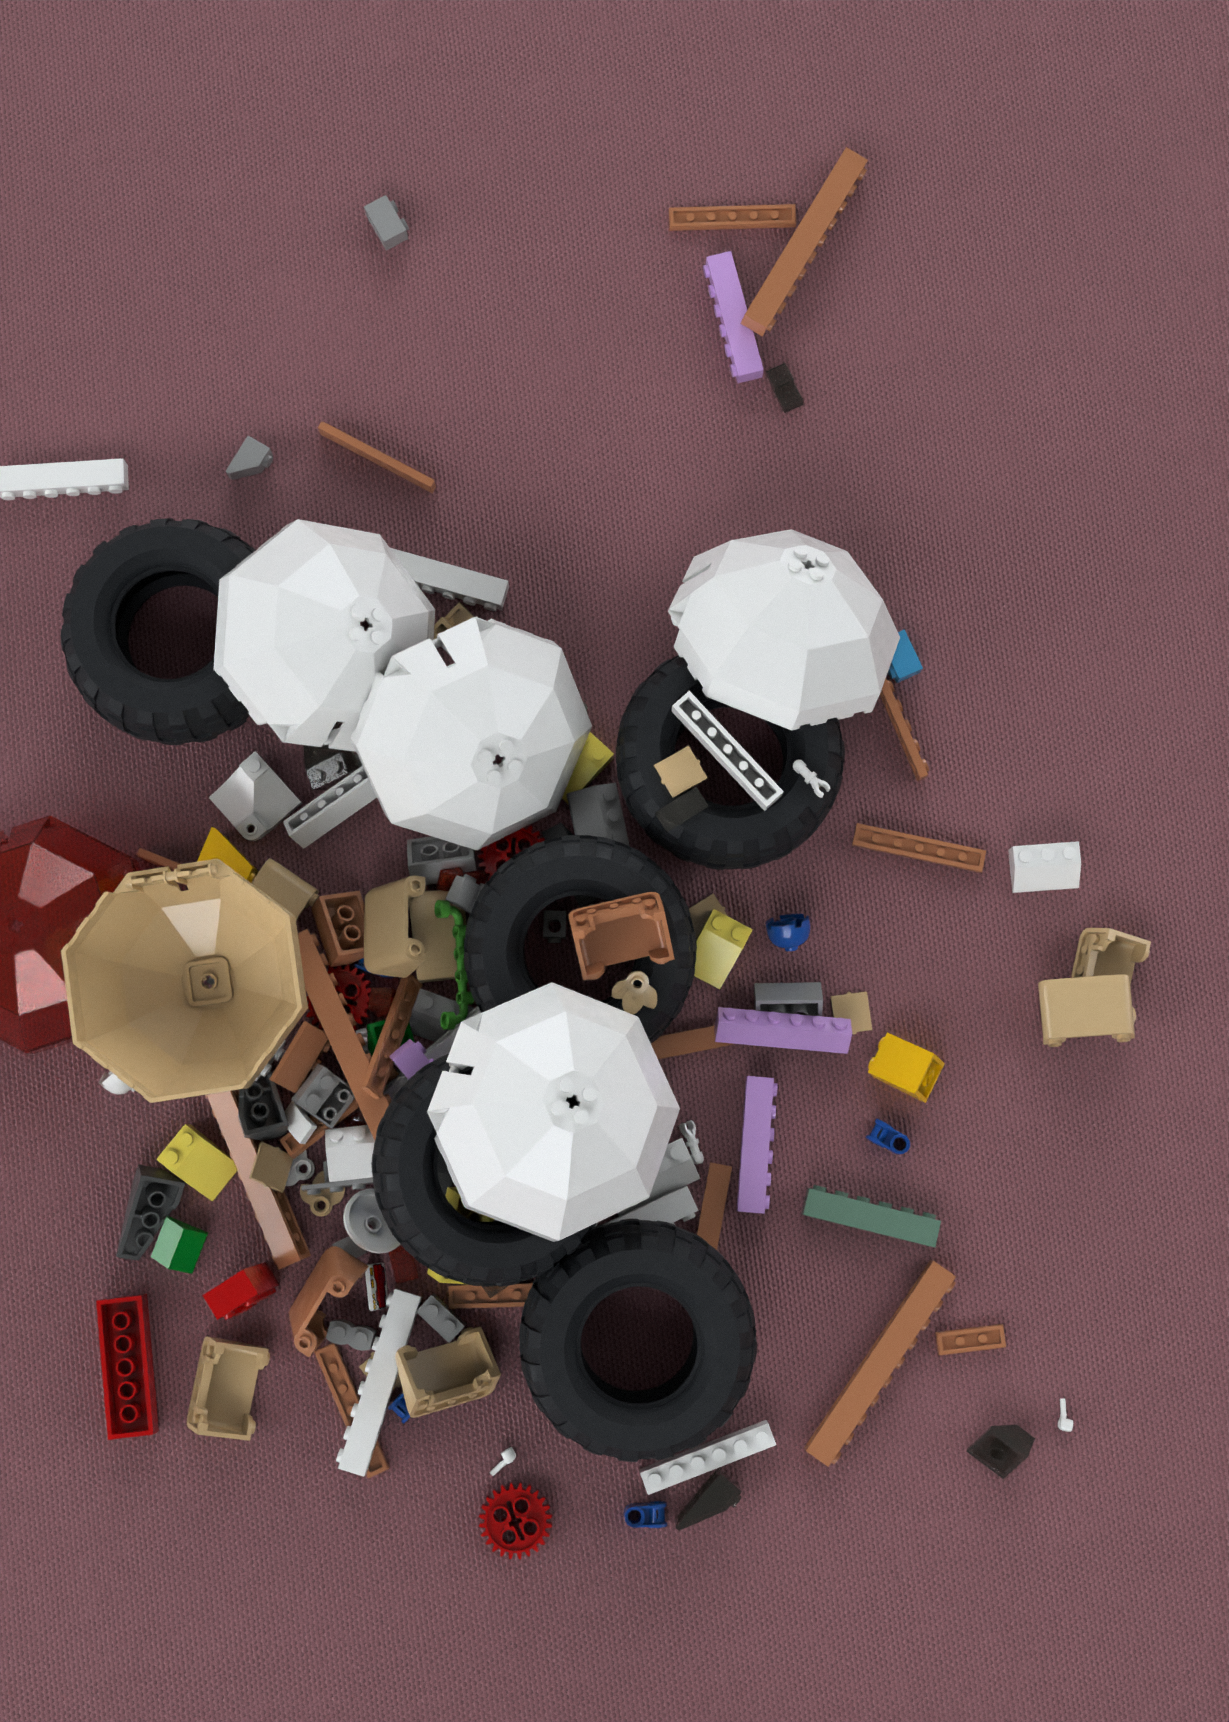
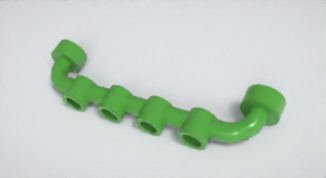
(463, 998)

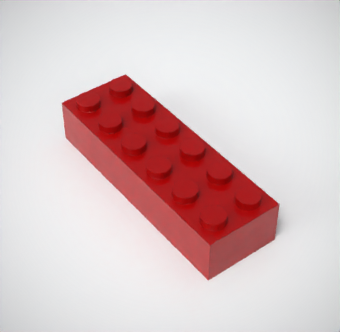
(241, 1291)
(127, 1366)

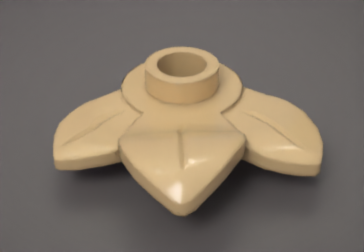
(634, 996)
(329, 1198)

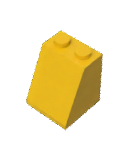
(220, 847)
(905, 1067)

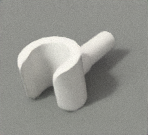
(1063, 1423)
(508, 1456)

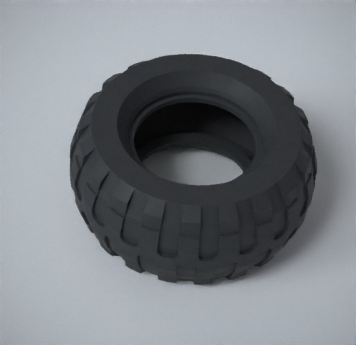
(99, 621)
(721, 834)
(563, 869)
(422, 1216)
(652, 1420)

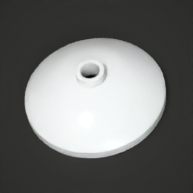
(364, 1211)

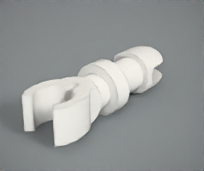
(810, 777)
(692, 1143)

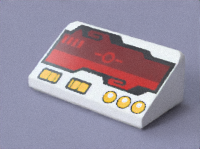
(376, 1286)

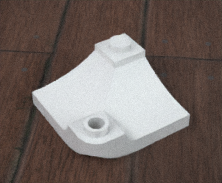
(255, 798)

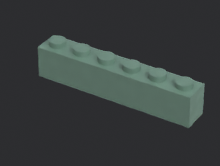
(871, 1217)

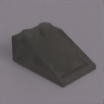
(327, 765)
(712, 1498)

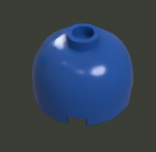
(789, 931)

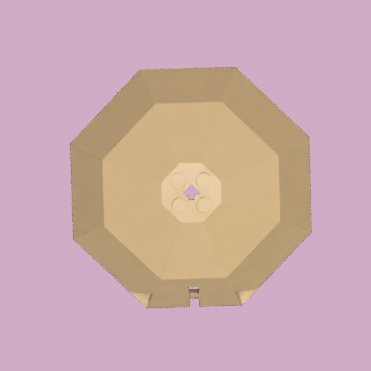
(142, 971)

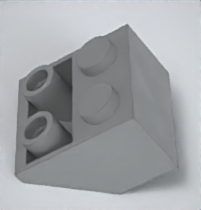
(324, 1096)

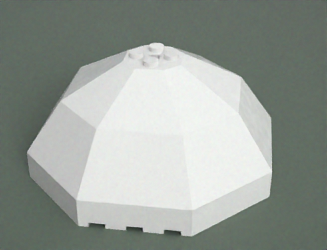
(784, 629)
(295, 635)
(437, 730)
(512, 1133)

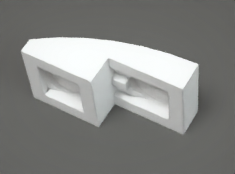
(299, 1123)

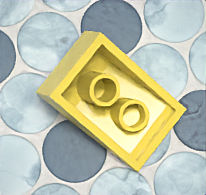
(591, 762)
(719, 947)
(198, 1162)

